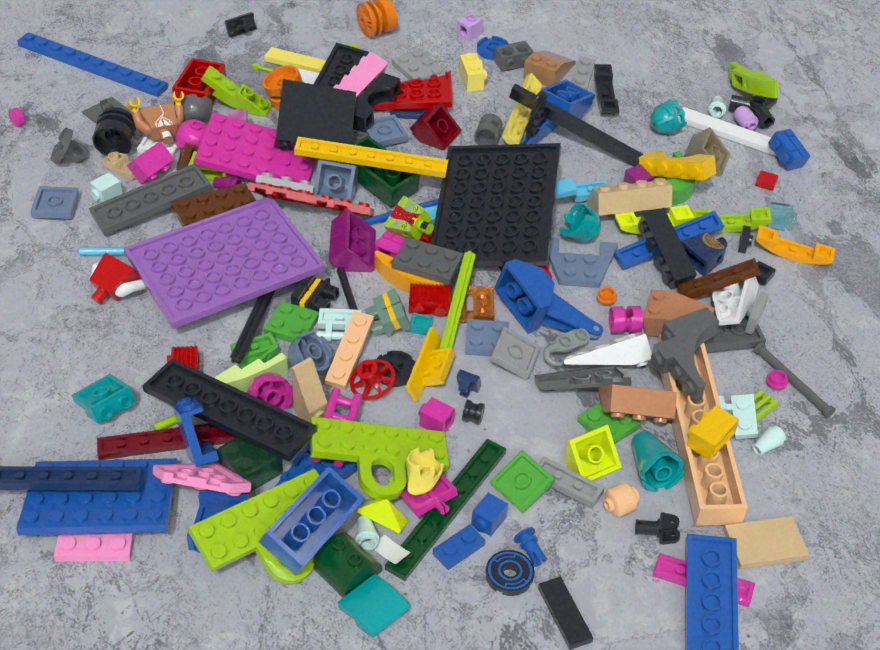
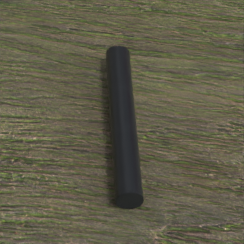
(346, 289)

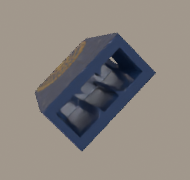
(705, 252)

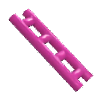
(334, 400)

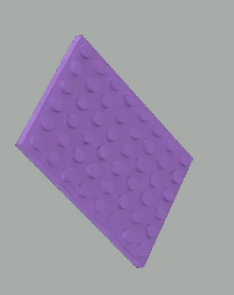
(223, 261)

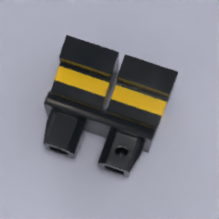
(313, 292)

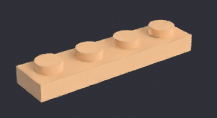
(349, 350)

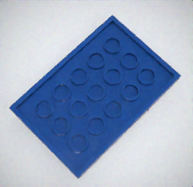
(99, 510)

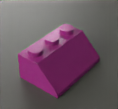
(352, 243)

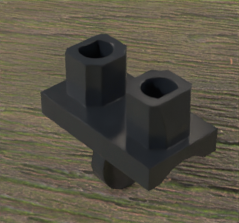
(240, 24)

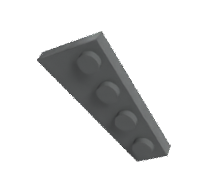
(583, 378)

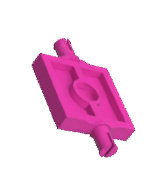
(435, 498)

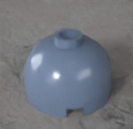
(312, 346)

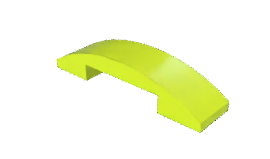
(629, 222)

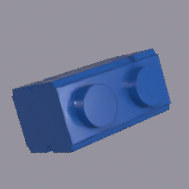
(789, 149)

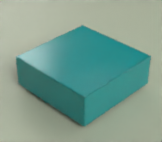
(421, 323)

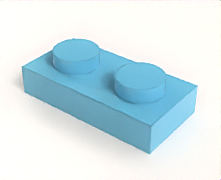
(584, 189)

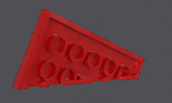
(422, 94)

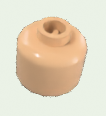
(621, 499)

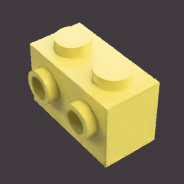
(472, 72)

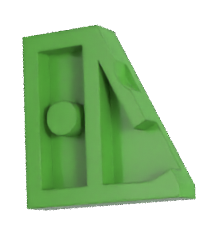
(261, 347)

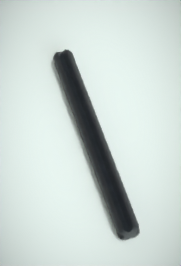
(250, 327)

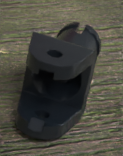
(662, 528)

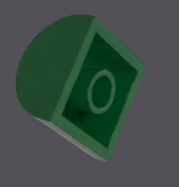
(344, 563)

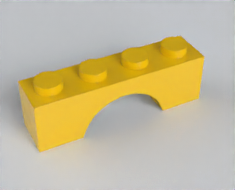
(692, 167)

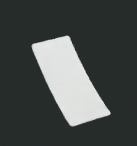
(390, 550)

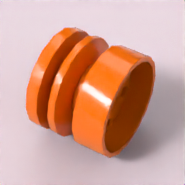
(376, 17)

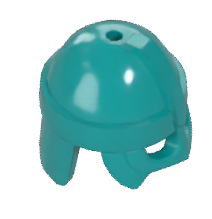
(665, 119)
(583, 225)

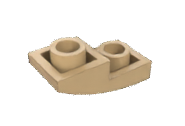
(118, 164)

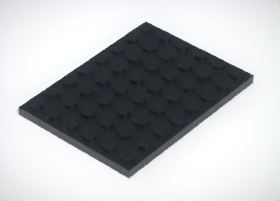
(499, 202)

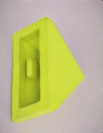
(384, 513)

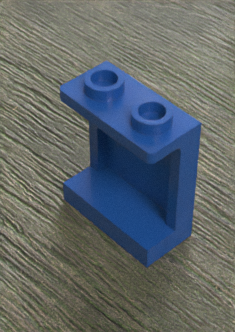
(198, 453)
(211, 503)

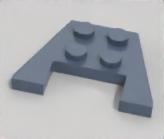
(581, 269)

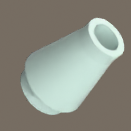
(717, 107)
(769, 440)
(366, 533)

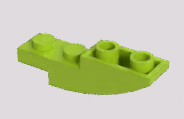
(753, 82)
(233, 95)

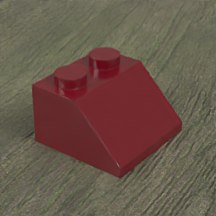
(436, 127)

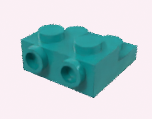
(104, 398)

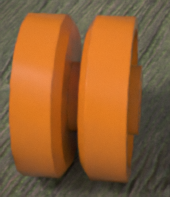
(273, 81)

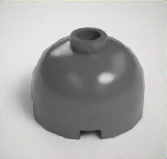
(197, 108)

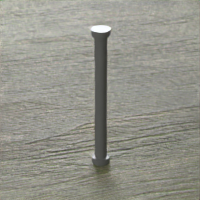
(802, 387)

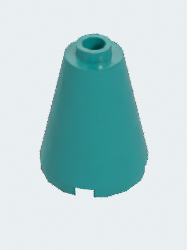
(656, 462)

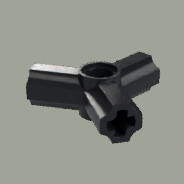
(758, 105)

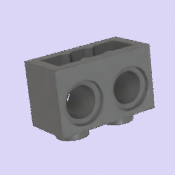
(512, 55)

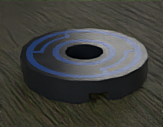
(513, 561)

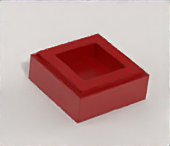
(766, 180)

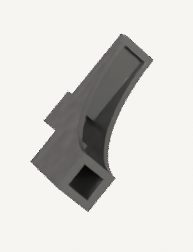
(679, 343)

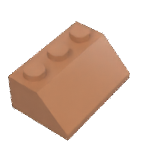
(638, 402)

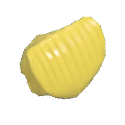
(422, 471)

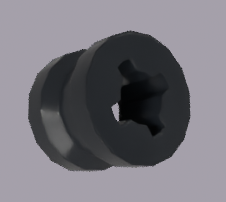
(473, 412)

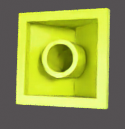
(592, 453)

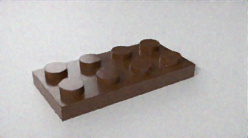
(211, 203)

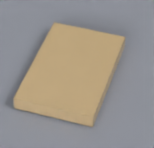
(767, 542)

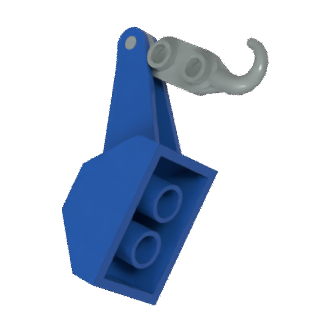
(531, 299)

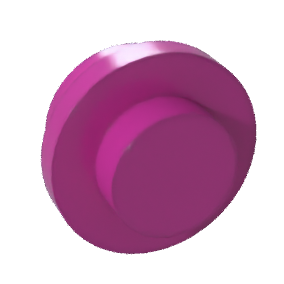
(777, 379)

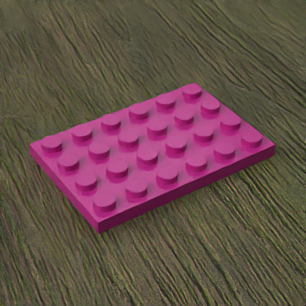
(248, 150)

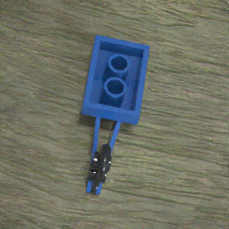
(563, 95)

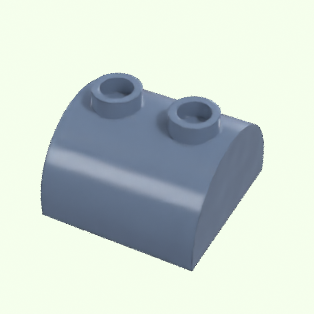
(336, 180)

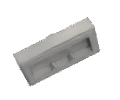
(755, 313)

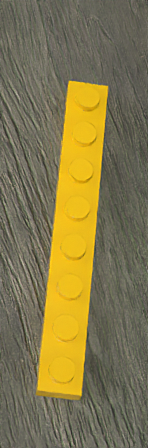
(371, 157)

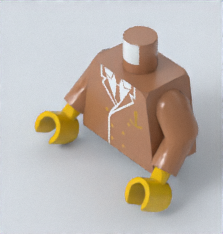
(158, 121)

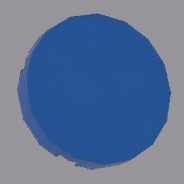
(486, 46)

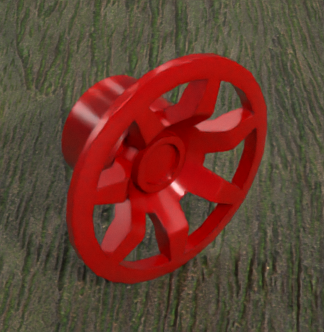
(371, 376)

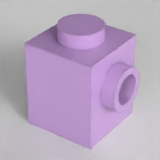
(469, 27)

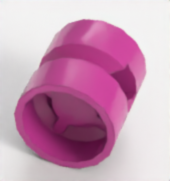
(625, 319)

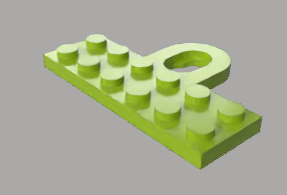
(375, 445)
(239, 528)

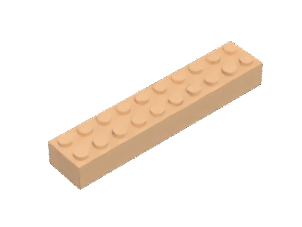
(711, 484)

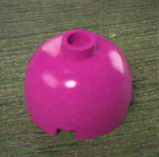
(190, 132)
(272, 389)

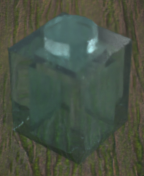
(782, 216)

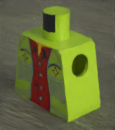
(409, 220)

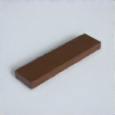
(719, 279)

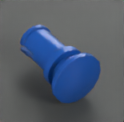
(528, 542)

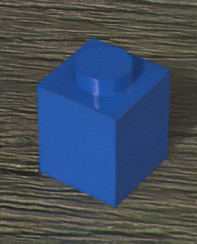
(489, 514)

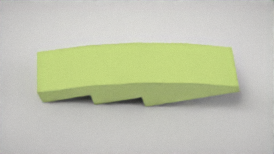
(242, 377)

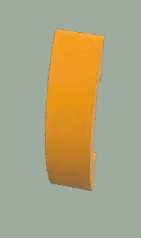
(794, 251)
(399, 279)

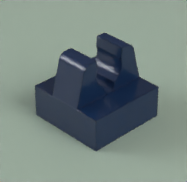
(467, 383)

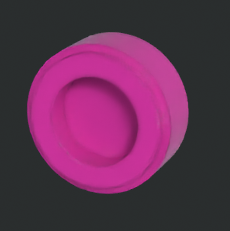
(16, 117)

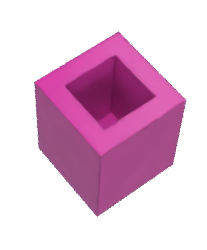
(436, 415)

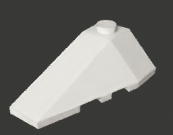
(734, 301)
(626, 350)

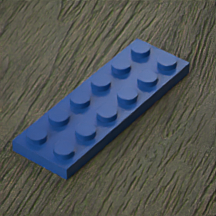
(711, 593)

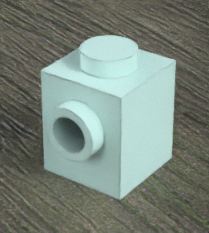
(105, 188)

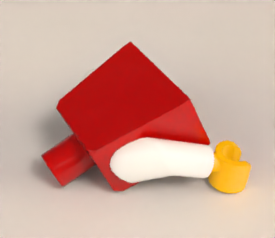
(114, 279)

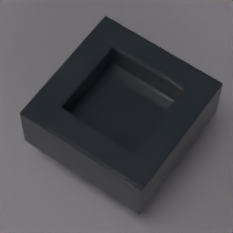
(745, 239)
(767, 273)

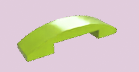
(735, 222)

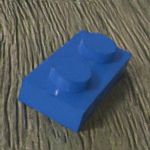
(458, 547)

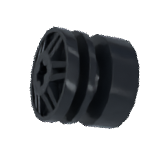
(114, 131)

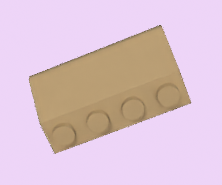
(631, 197)

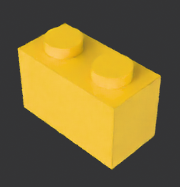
(712, 432)

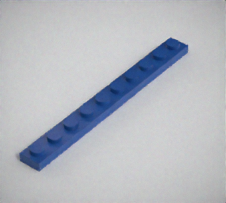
(93, 64)

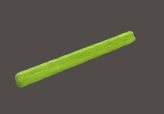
(458, 300)

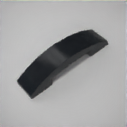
(604, 89)

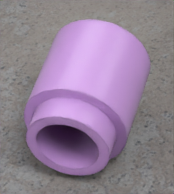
(745, 118)

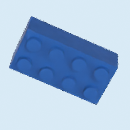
(311, 520)

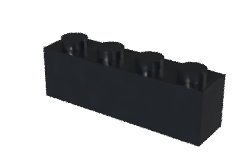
(666, 248)

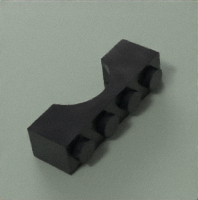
(383, 89)

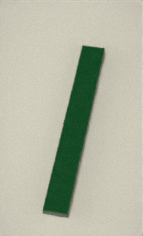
(434, 523)

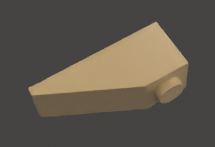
(307, 391)

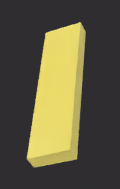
(297, 60)

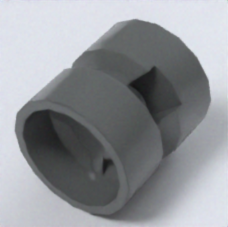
(488, 129)

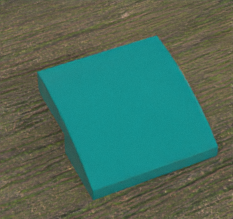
(373, 605)

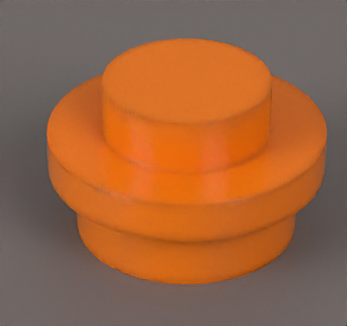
(607, 295)

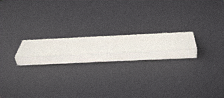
(728, 130)

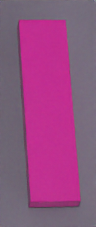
(674, 571)

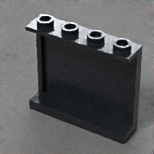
(314, 113)

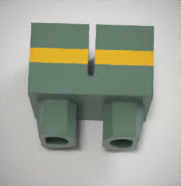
(390, 312)

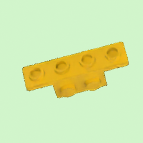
(431, 365)

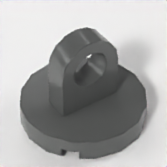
(66, 147)

